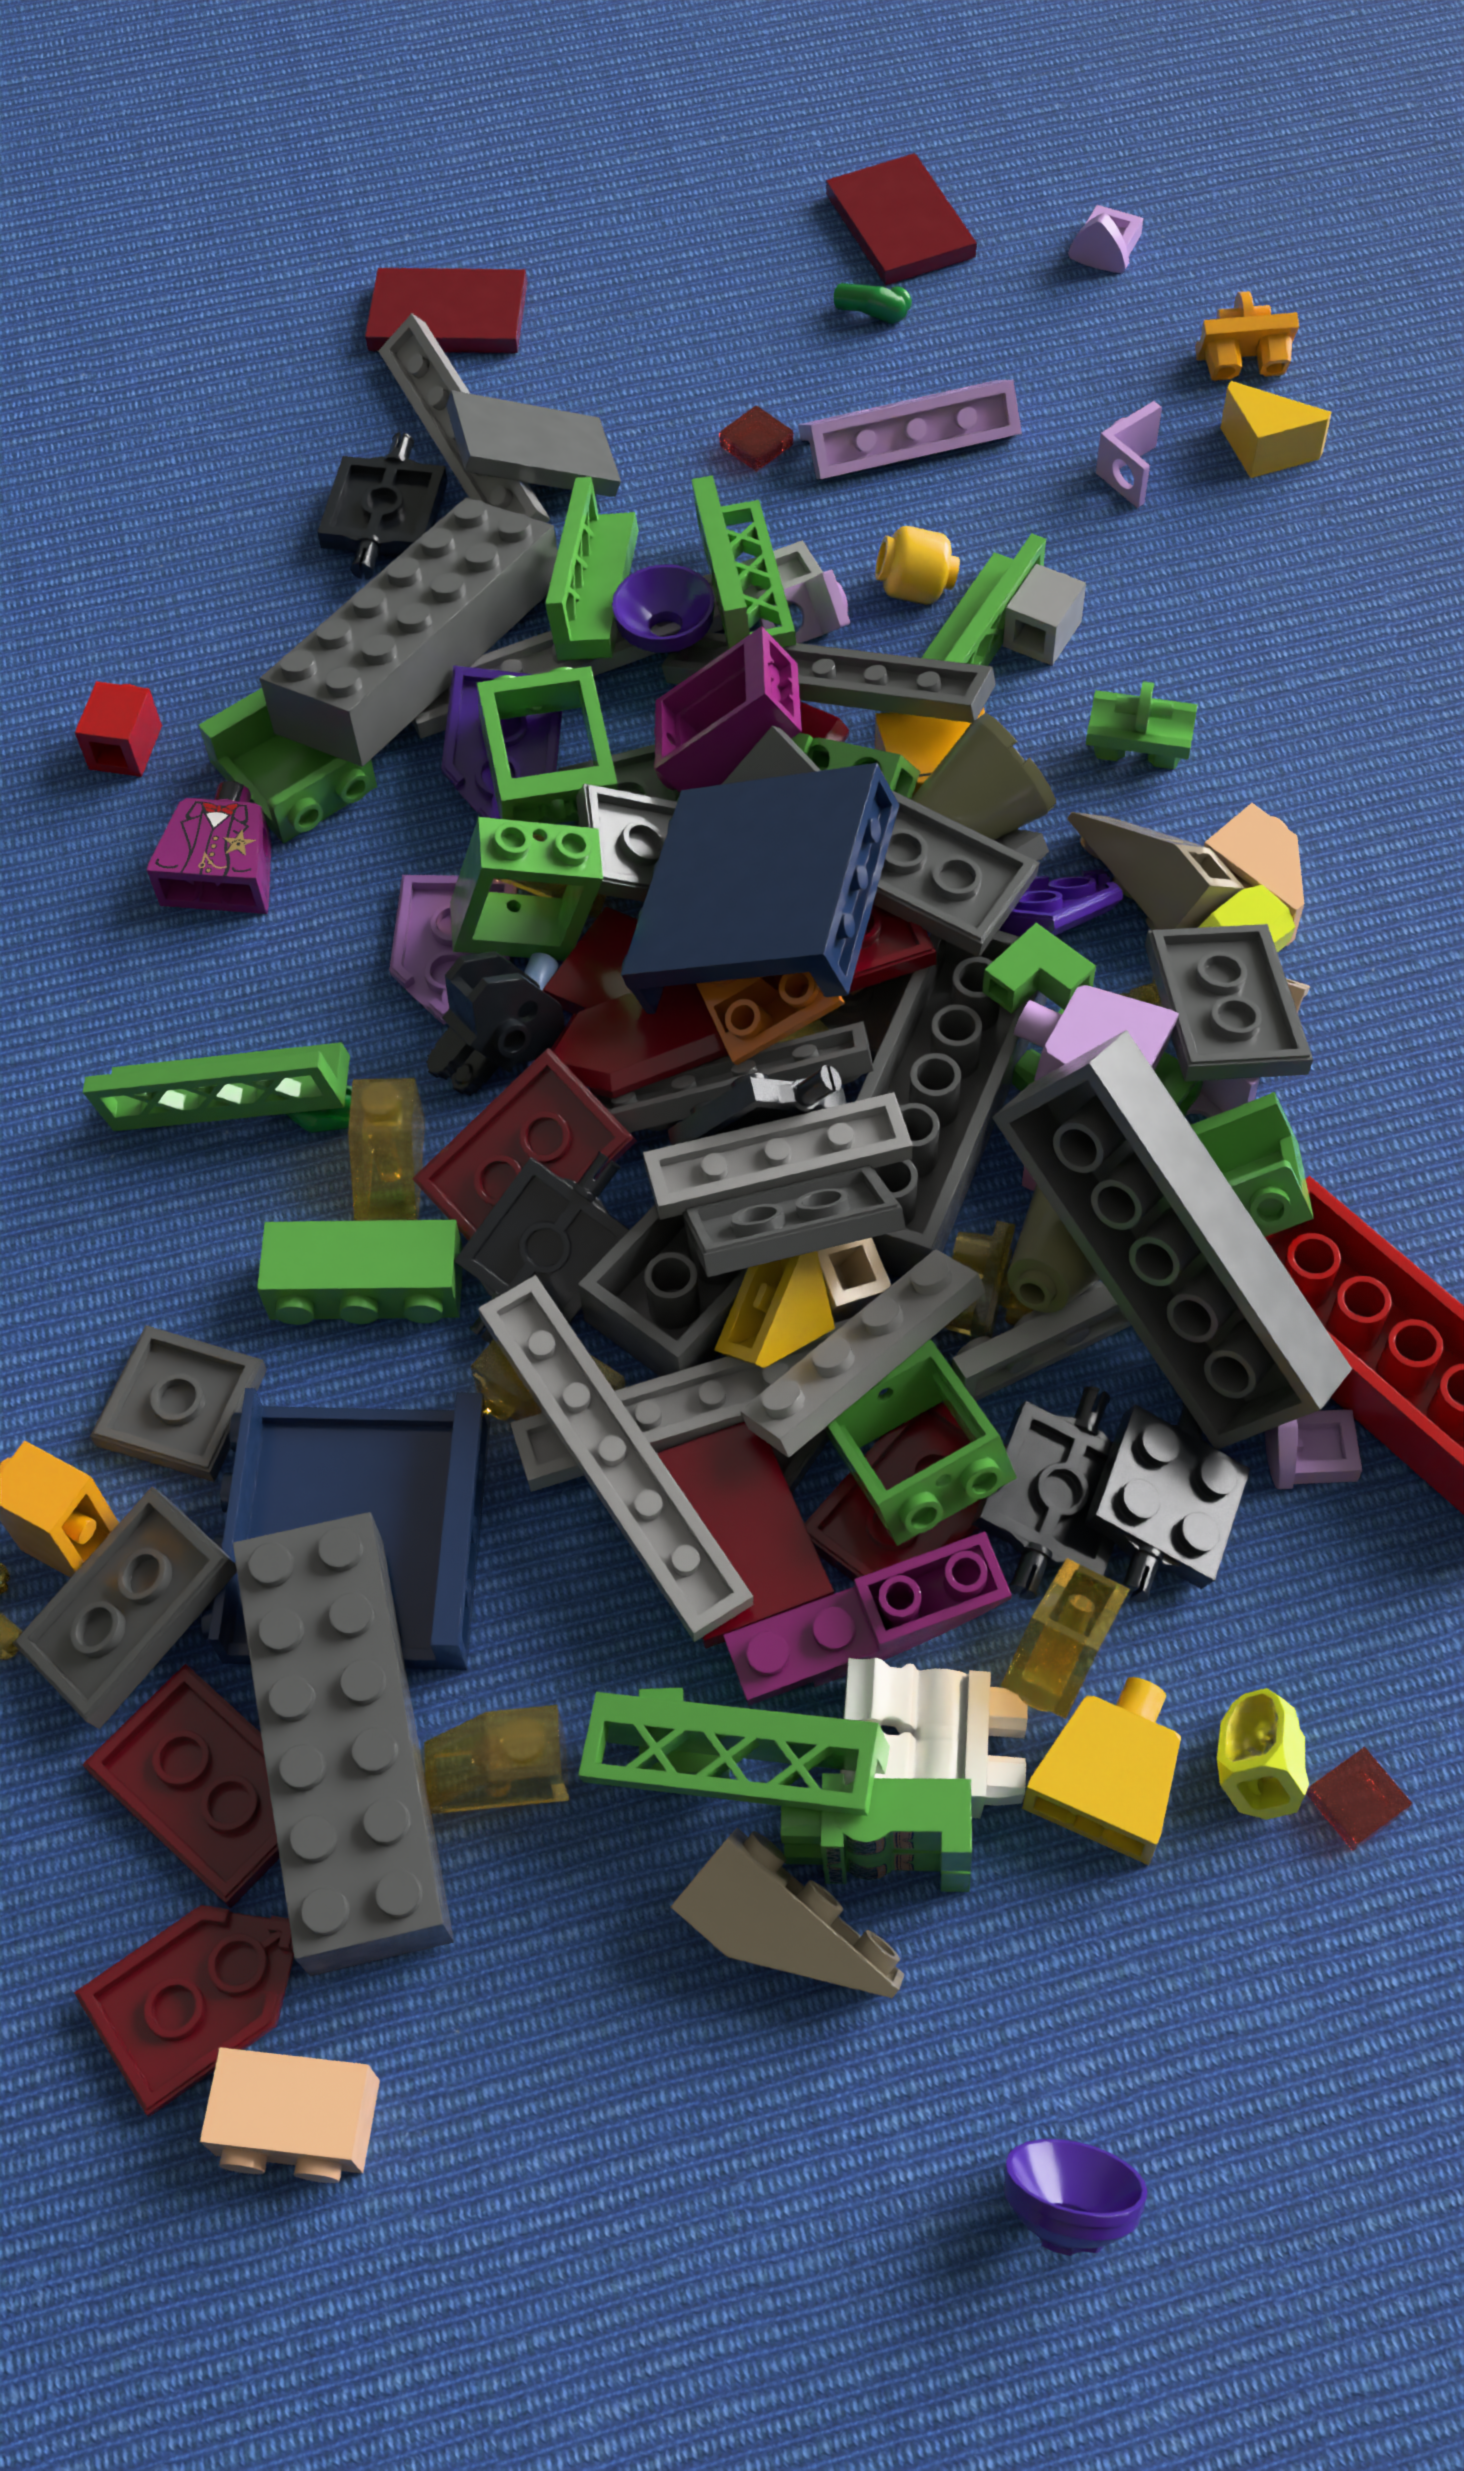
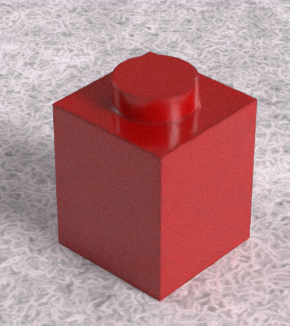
(118, 728)

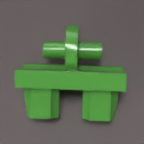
(1142, 726)

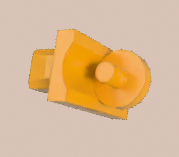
(1245, 333)

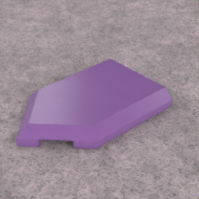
(424, 938)

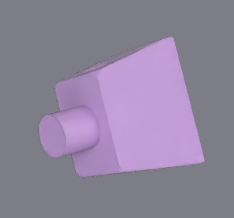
(1091, 1020)

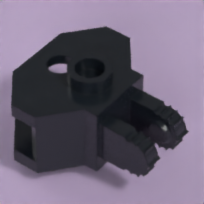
(493, 1021)

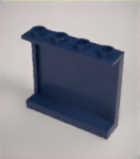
(764, 882)
(405, 1466)

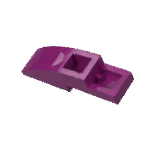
(873, 1619)

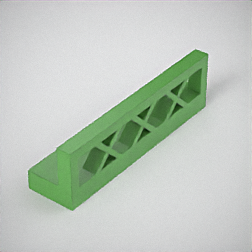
(588, 568)
(733, 578)
(978, 622)
(221, 1087)
(734, 1735)

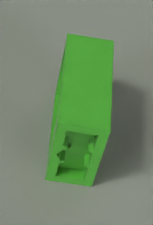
(547, 796)
(525, 923)
(942, 1487)

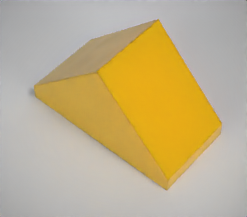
(1272, 430)
(777, 1311)

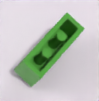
(360, 1270)

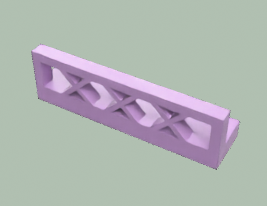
(912, 428)

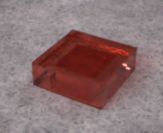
(756, 438)
(1358, 1798)

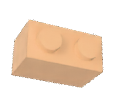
(290, 2114)

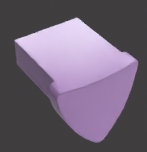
(1107, 239)
(1314, 1450)

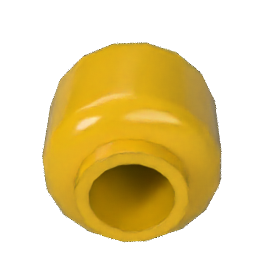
(916, 565)

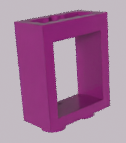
(724, 711)

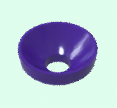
(660, 596)
(1073, 2194)

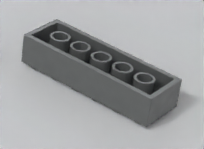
(403, 632)
(951, 1072)
(1173, 1243)
(341, 1746)

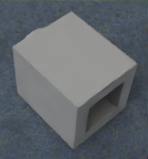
(1044, 614)

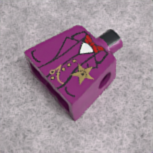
(214, 854)

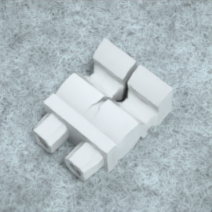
(941, 1726)

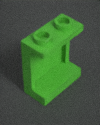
(285, 778)
(1260, 1162)

